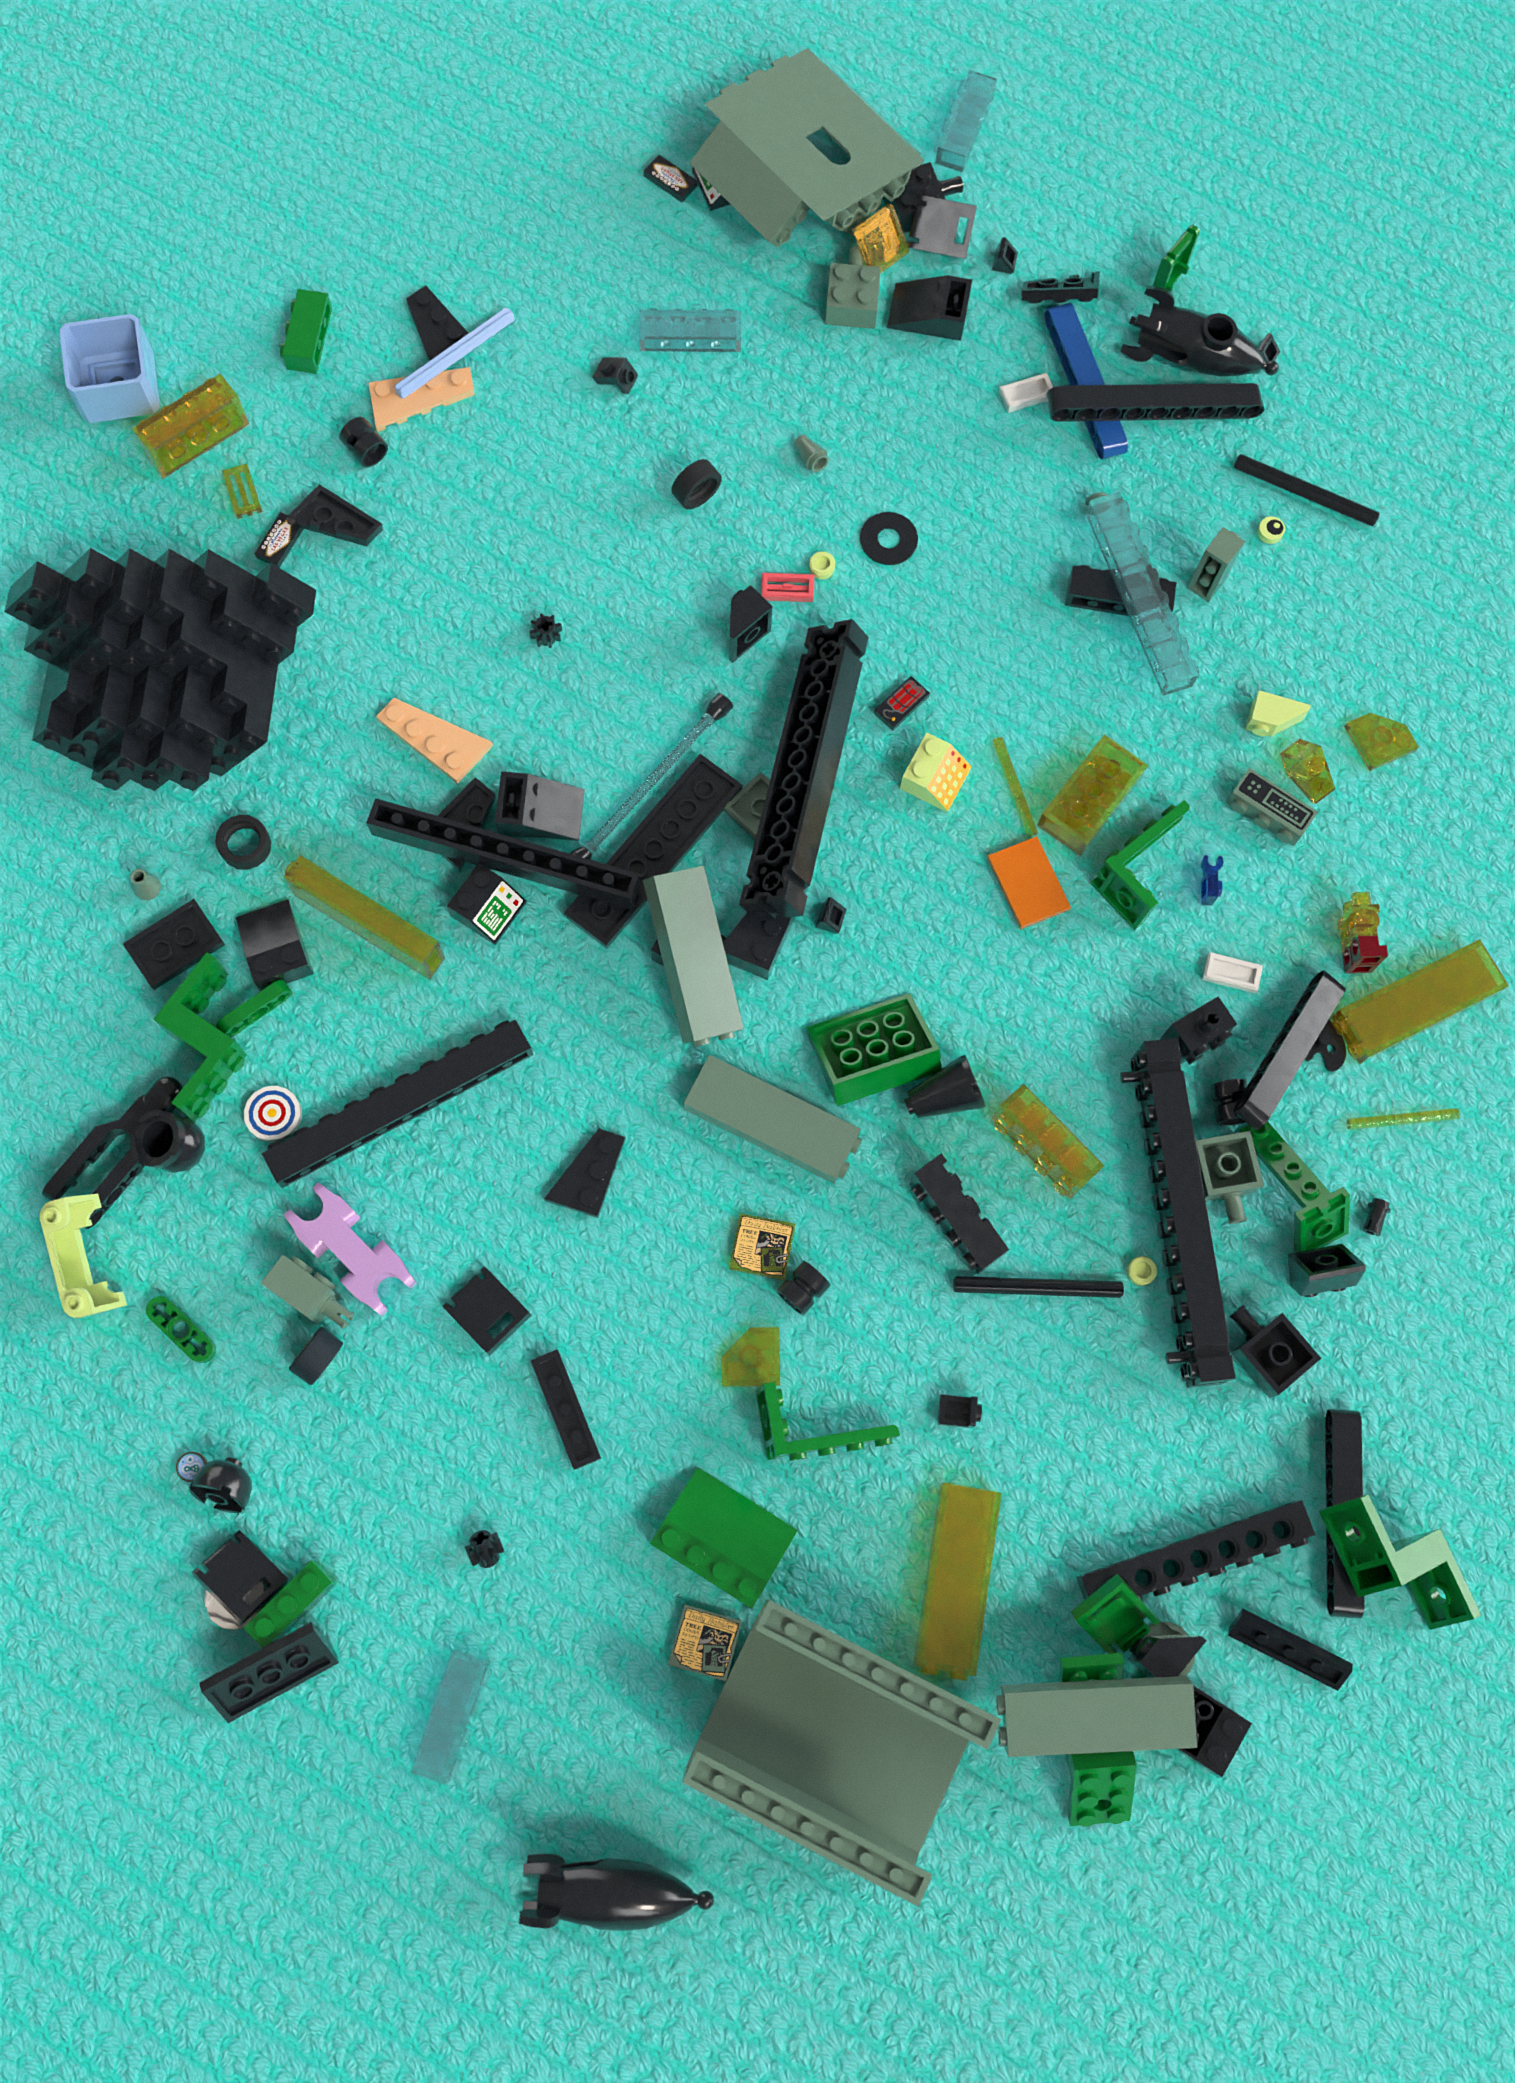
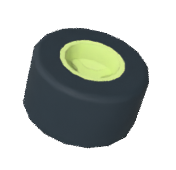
(315, 1356)

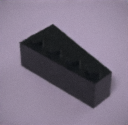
(757, 944)
(957, 1215)

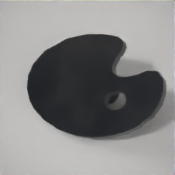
(1327, 1037)

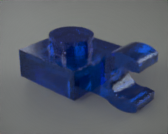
(1210, 885)

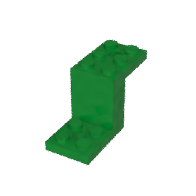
(219, 1051)
(1380, 1565)
(1101, 1781)

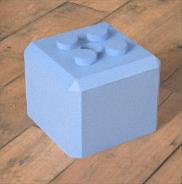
(109, 368)

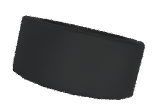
(696, 484)
(237, 823)

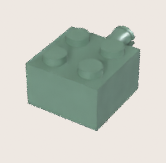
(853, 293)
(1229, 1171)
(306, 1293)

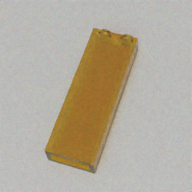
(364, 917)
(1419, 1001)
(957, 1581)

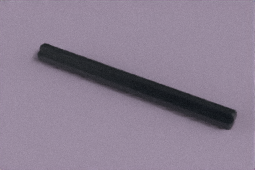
(1306, 490)
(1030, 1286)

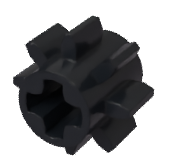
(545, 623)
(484, 1549)

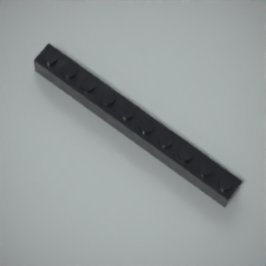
(504, 854)
(397, 1103)

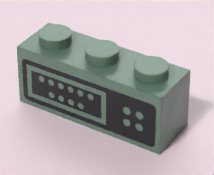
(1216, 564)
(1271, 807)

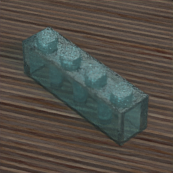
(965, 120)
(690, 330)
(450, 1717)

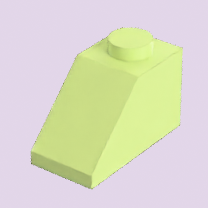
(1274, 714)

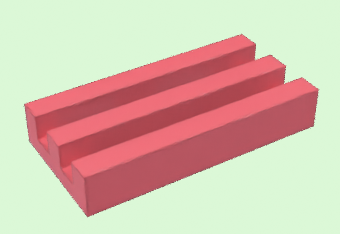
(787, 591)

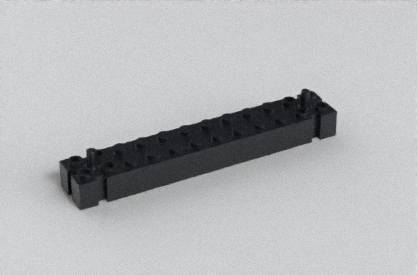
(804, 772)
(1182, 1215)

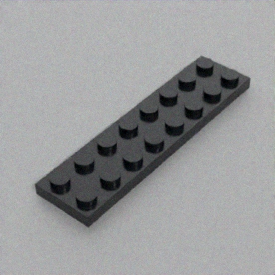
(659, 843)

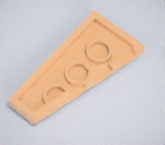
(443, 390)
(438, 741)

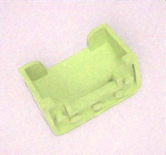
(61, 1228)

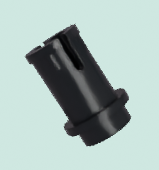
(1376, 1216)

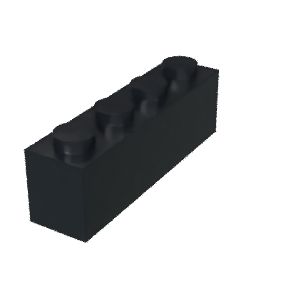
(1097, 591)

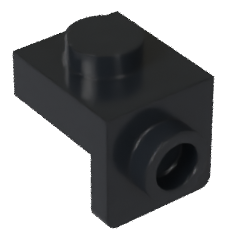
(616, 372)
(959, 1411)

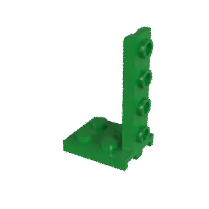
(1119, 884)
(1323, 1213)
(776, 1428)

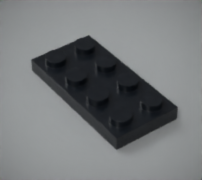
(269, 1672)

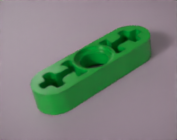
(254, 1008)
(190, 1350)

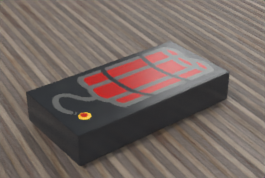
(901, 703)

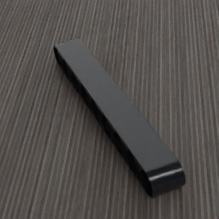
(1154, 402)

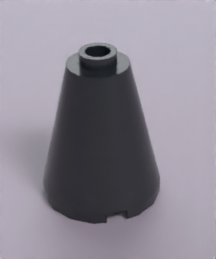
(946, 1091)

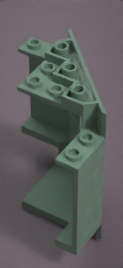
(776, 174)

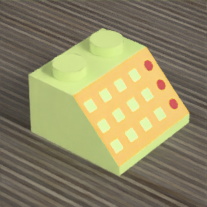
(935, 773)

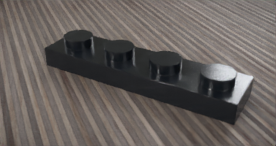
(566, 1409)
(1290, 1649)

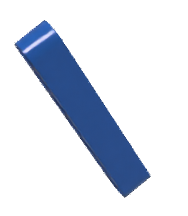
(1082, 369)

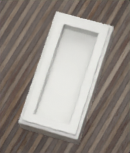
(1025, 392)
(1232, 972)

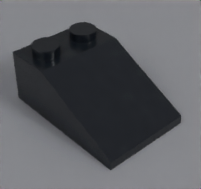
(273, 945)

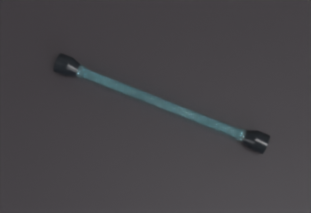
(716, 710)

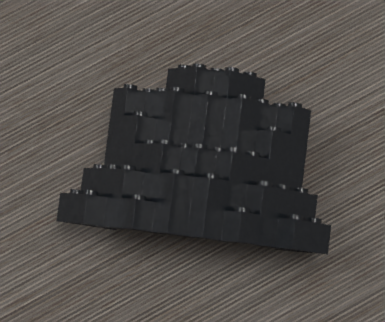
(158, 661)

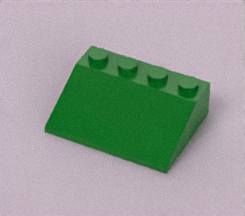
(874, 1049)
(724, 1537)

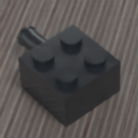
(924, 182)
(1202, 1030)
(1272, 1352)

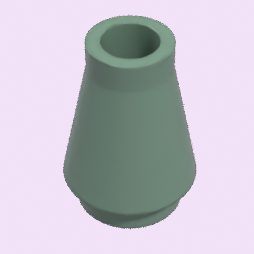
(811, 453)
(145, 885)

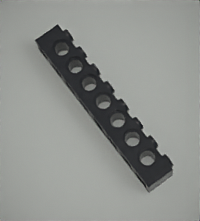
(1291, 1516)

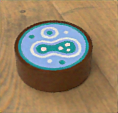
(189, 1464)

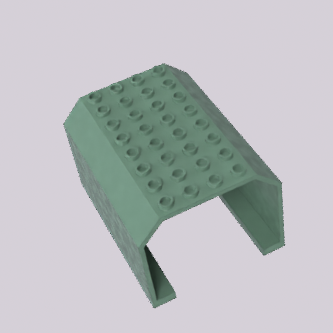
(835, 1748)

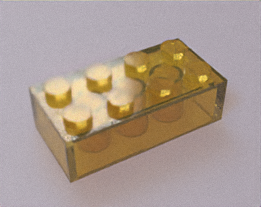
(191, 425)
(1092, 795)
(1046, 1142)

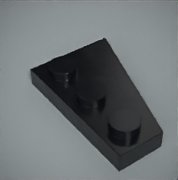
(1071, 288)
(434, 322)
(335, 517)
(469, 807)
(589, 1175)

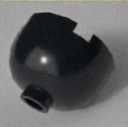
(224, 1484)

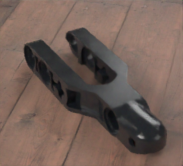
(157, 1098)

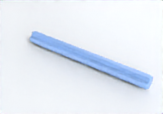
(454, 353)

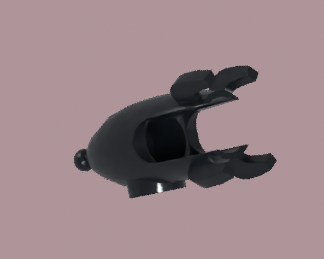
(1195, 340)
(606, 1894)

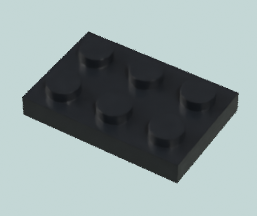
(173, 944)

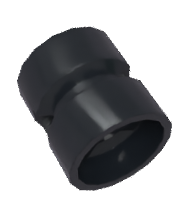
(363, 442)
(1226, 1096)
(800, 1291)

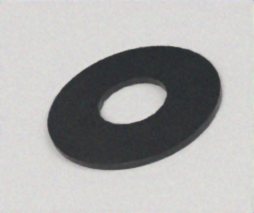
(893, 521)

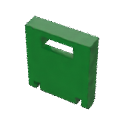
(1177, 259)
(1114, 1616)

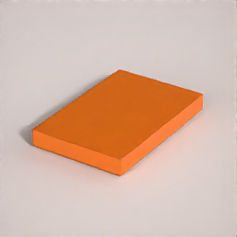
(1028, 882)

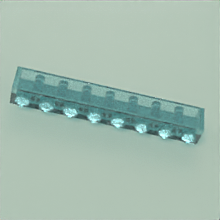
(1142, 593)

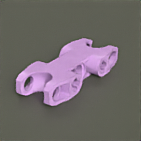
(334, 1232)

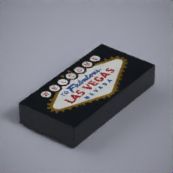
(670, 178)
(278, 541)

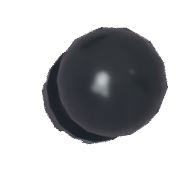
(167, 1142)

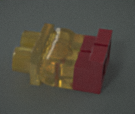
(1360, 935)

